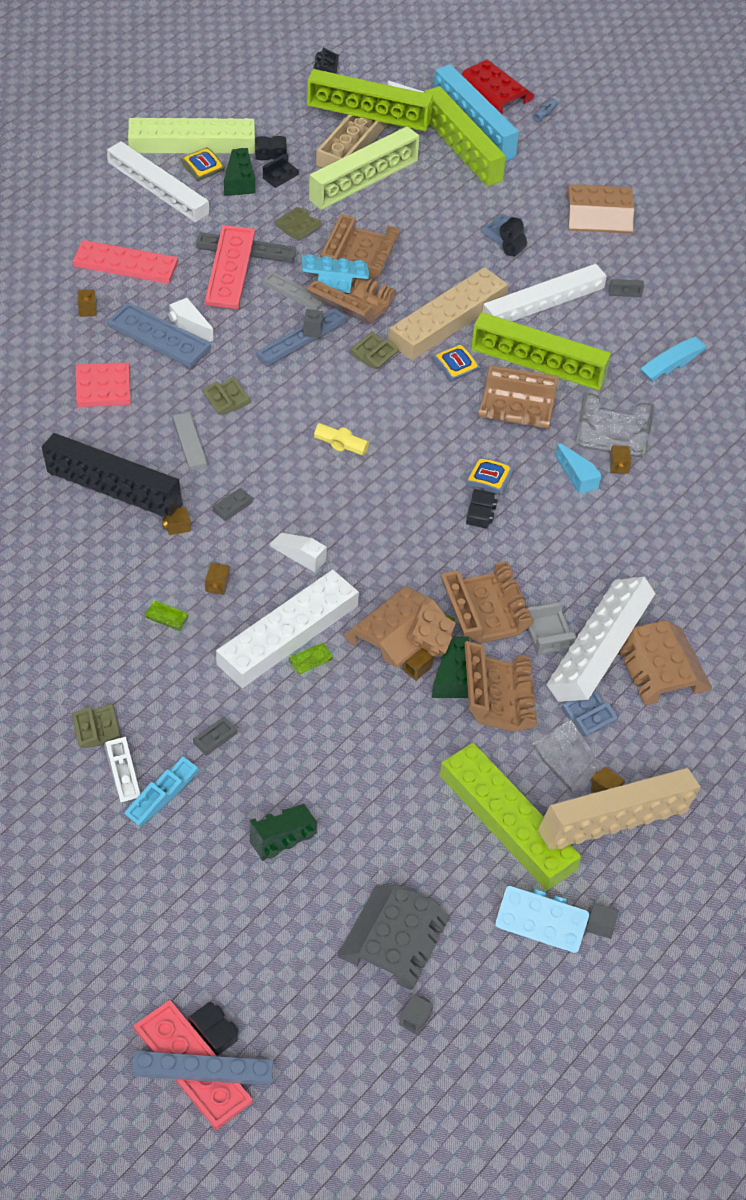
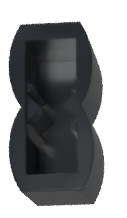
(270, 148)
(513, 236)
(481, 508)
(214, 1028)

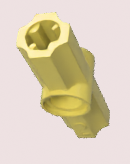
(341, 439)

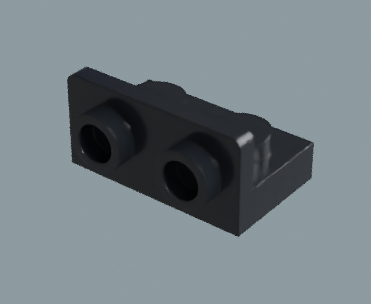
(326, 61)
(279, 171)

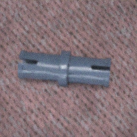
(539, 115)

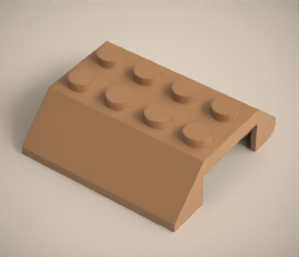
(600, 208)
(360, 244)
(360, 301)
(518, 396)
(488, 604)
(390, 624)
(664, 659)
(500, 690)

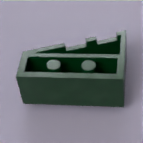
(239, 174)
(452, 672)
(282, 831)

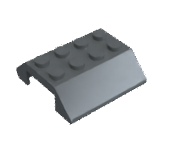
(395, 932)

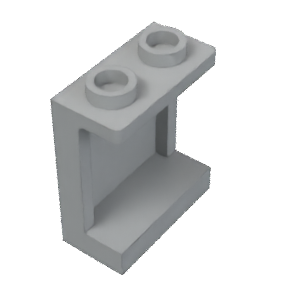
(549, 629)

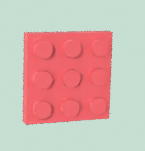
(102, 384)

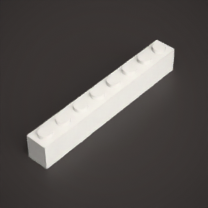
(158, 181)
(547, 294)

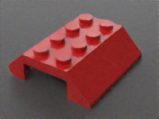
(495, 84)

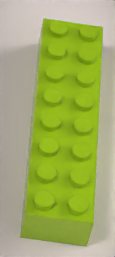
(369, 100)
(466, 138)
(540, 351)
(507, 815)

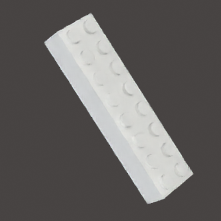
(287, 628)
(600, 639)

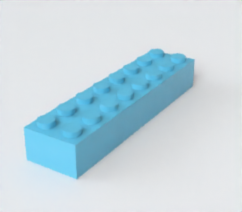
(481, 112)

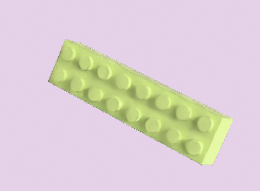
(190, 135)
(363, 167)

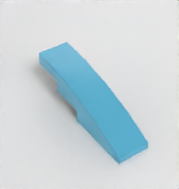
(672, 358)
(161, 792)

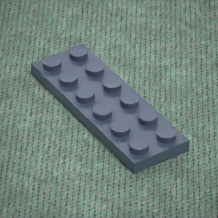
(159, 335)

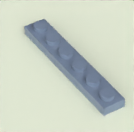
(296, 340)
(202, 1068)

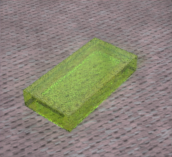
(166, 615)
(310, 658)

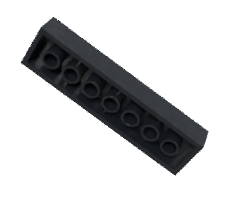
(112, 475)

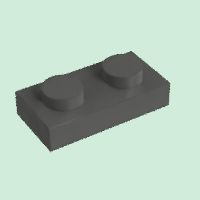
(626, 288)
(232, 504)
(215, 736)

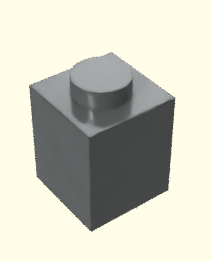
(313, 323)
(602, 920)
(416, 1014)

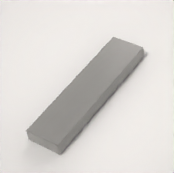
(291, 290)
(189, 441)

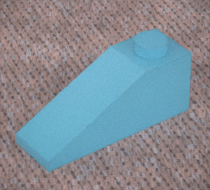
(579, 470)

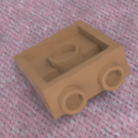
(431, 631)

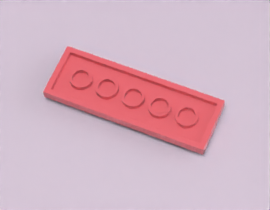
(125, 261)
(230, 267)
(170, 1032)

